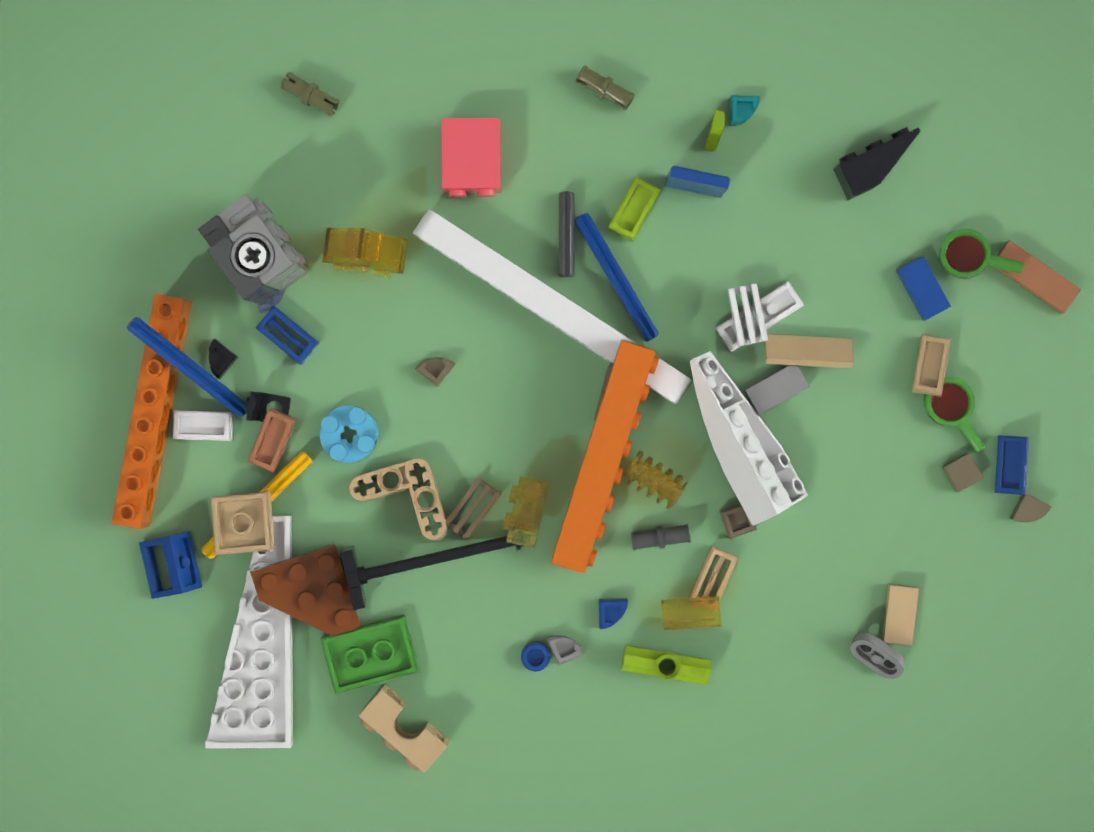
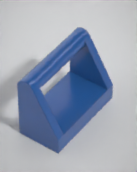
(180, 563)

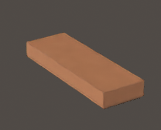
(1039, 279)

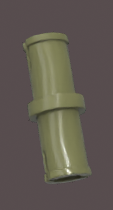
(604, 87)
(310, 94)

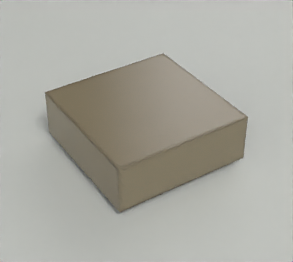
(962, 472)
(736, 521)

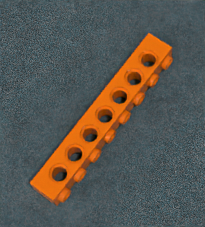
(150, 417)

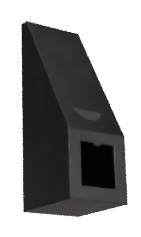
(869, 169)

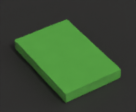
(370, 654)

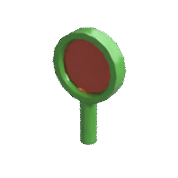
(968, 253)
(954, 409)

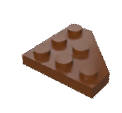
(310, 590)

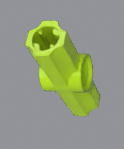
(685, 667)

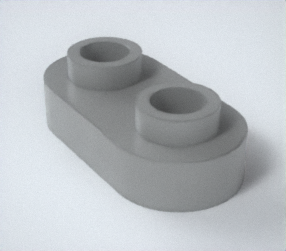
(877, 655)

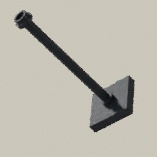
(357, 576)

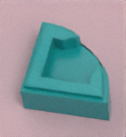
(742, 108)

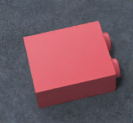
(471, 156)

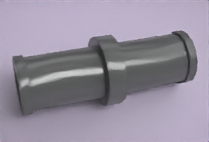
(660, 537)

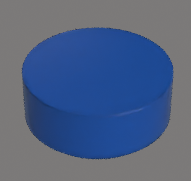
(535, 656)

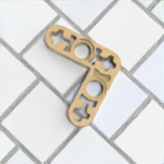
(406, 482)

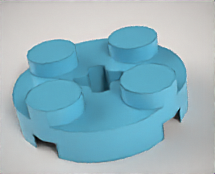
(340, 448)

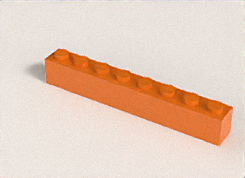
(603, 456)

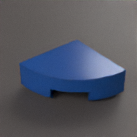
(611, 611)

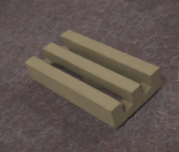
(458, 528)

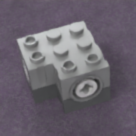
(253, 250)

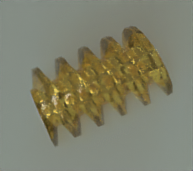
(654, 479)

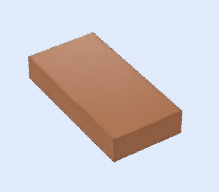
(272, 440)

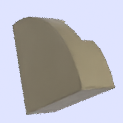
(435, 369)
(1029, 509)

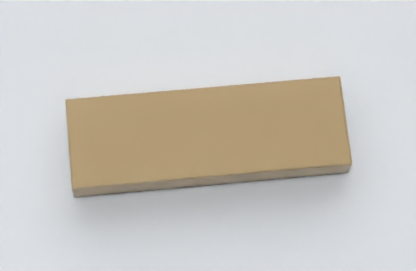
(809, 351)

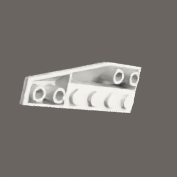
(744, 444)

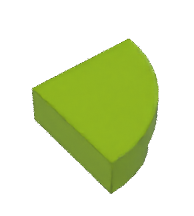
(715, 130)

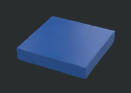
(697, 181)

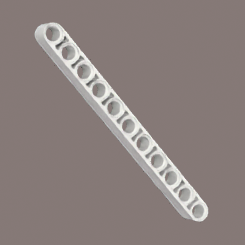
(539, 298)

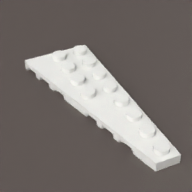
(257, 679)

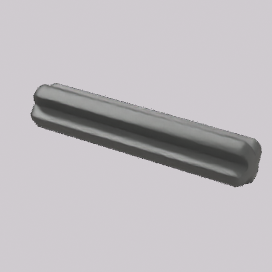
(566, 234)

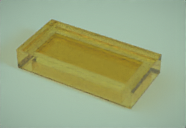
(691, 613)

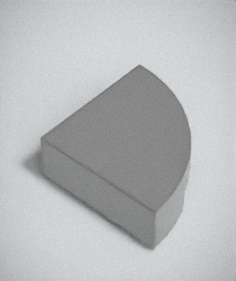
(564, 648)

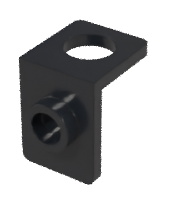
(257, 403)

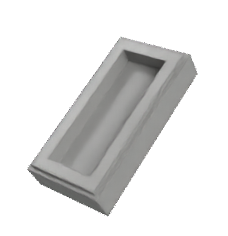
(776, 388)

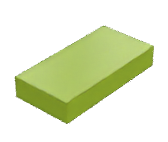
(634, 208)

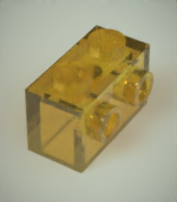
(527, 511)

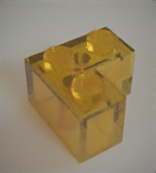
(363, 250)

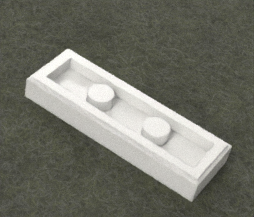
(774, 307)

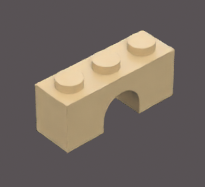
(419, 748)

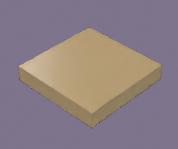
(242, 523)

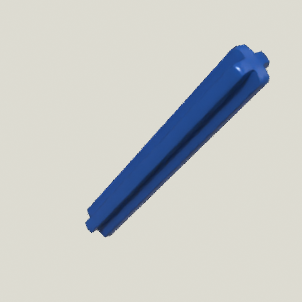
(616, 277)
(187, 366)

